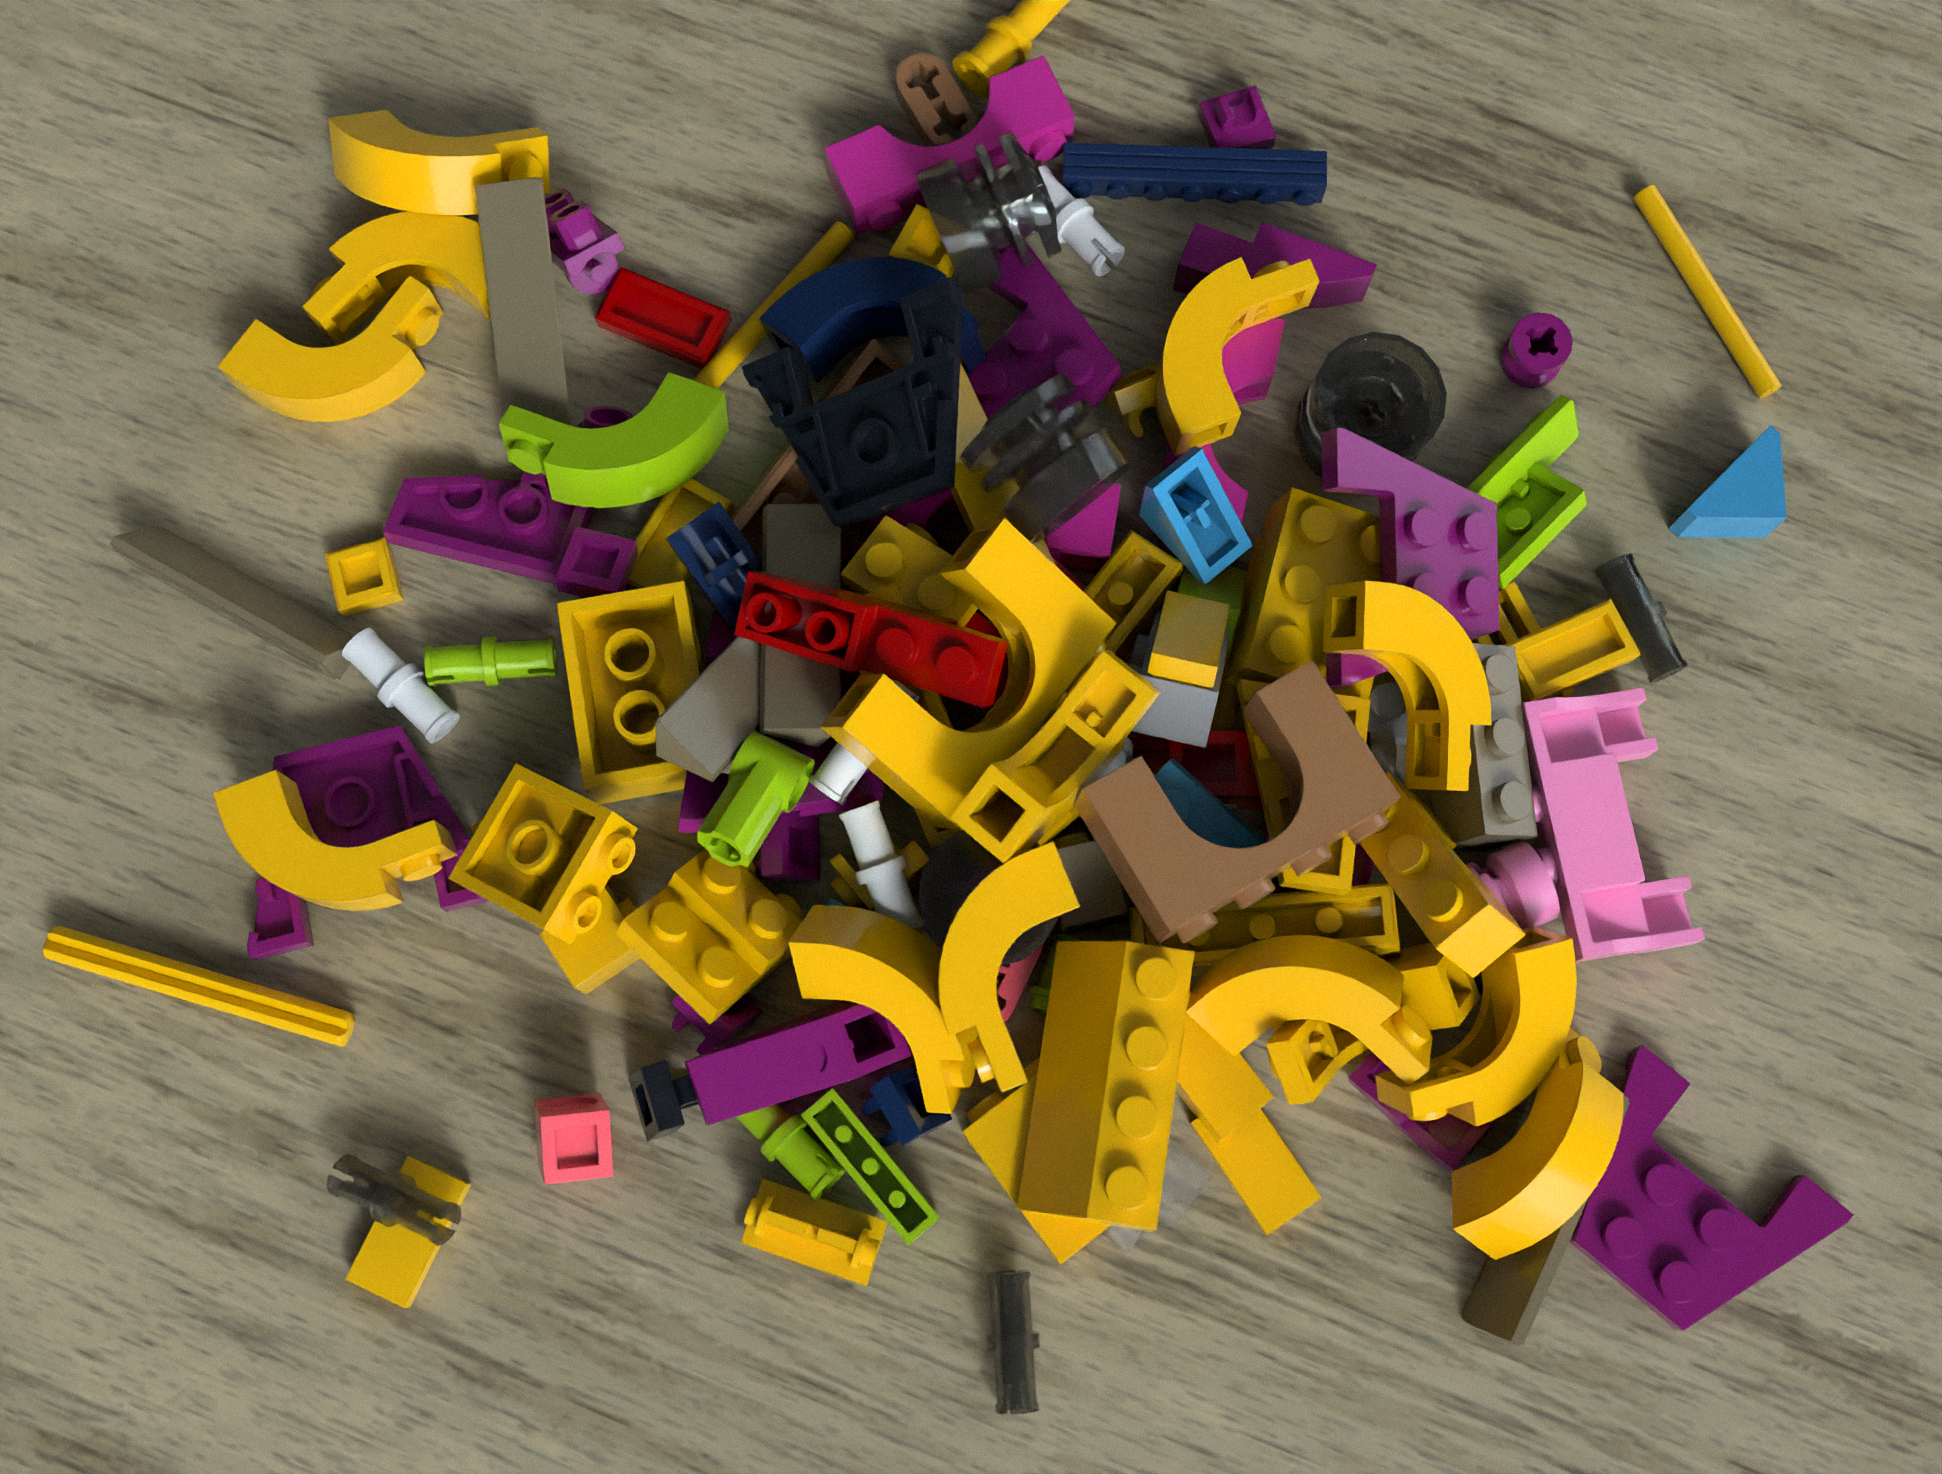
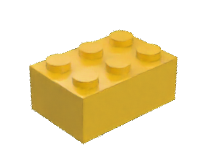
(1300, 551)
(624, 668)

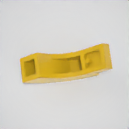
(426, 171)
(384, 253)
(343, 378)
(1190, 380)
(1431, 664)
(1040, 783)
(277, 841)
(989, 921)
(894, 971)
(1312, 980)
(1511, 1043)
(1311, 1052)
(1548, 1164)

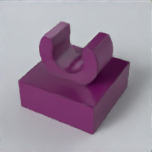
(1237, 120)
(596, 564)
(791, 850)
(723, 1029)

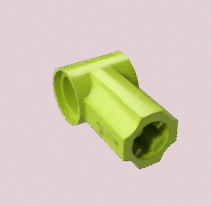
(760, 786)

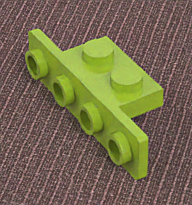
(1528, 496)

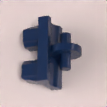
(716, 560)

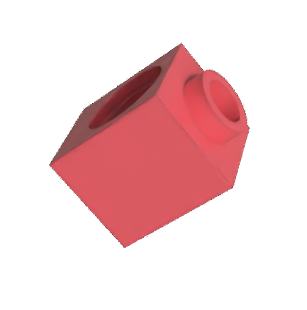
(573, 1138)

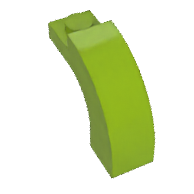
(627, 460)

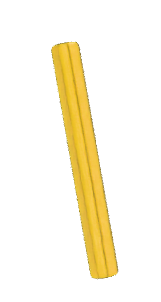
(199, 985)

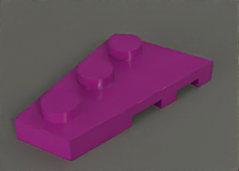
(487, 522)

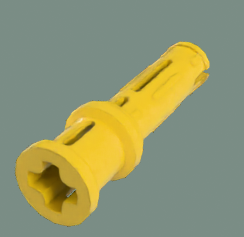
(1004, 43)

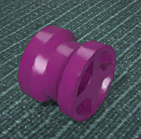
(1528, 364)

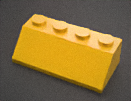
(1106, 1083)

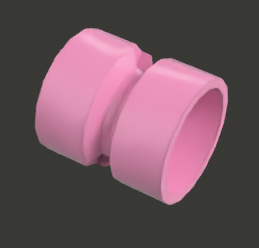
(1520, 884)

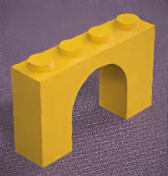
(1051, 639)
(1209, 1080)

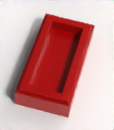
(663, 318)

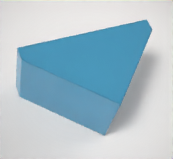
(1744, 499)
(1194, 516)

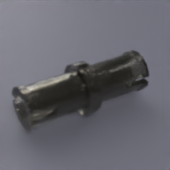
(1642, 617)
(394, 1199)
(1012, 1342)

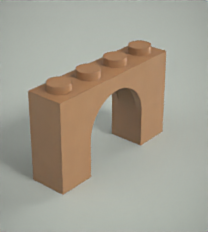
(1182, 878)

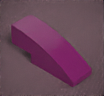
(1341, 275)

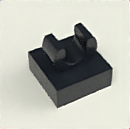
(661, 1099)

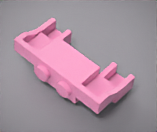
(1589, 831)

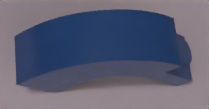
(854, 304)

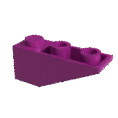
(794, 1059)

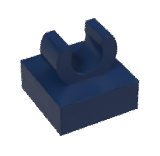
(904, 1107)

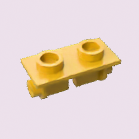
(813, 1232)

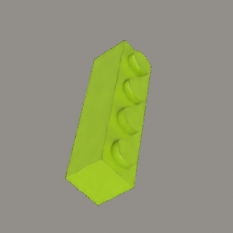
(870, 1166)

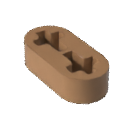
(947, 100)

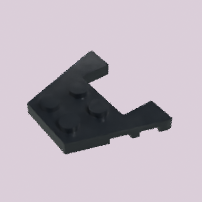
(885, 437)

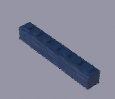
(1194, 173)

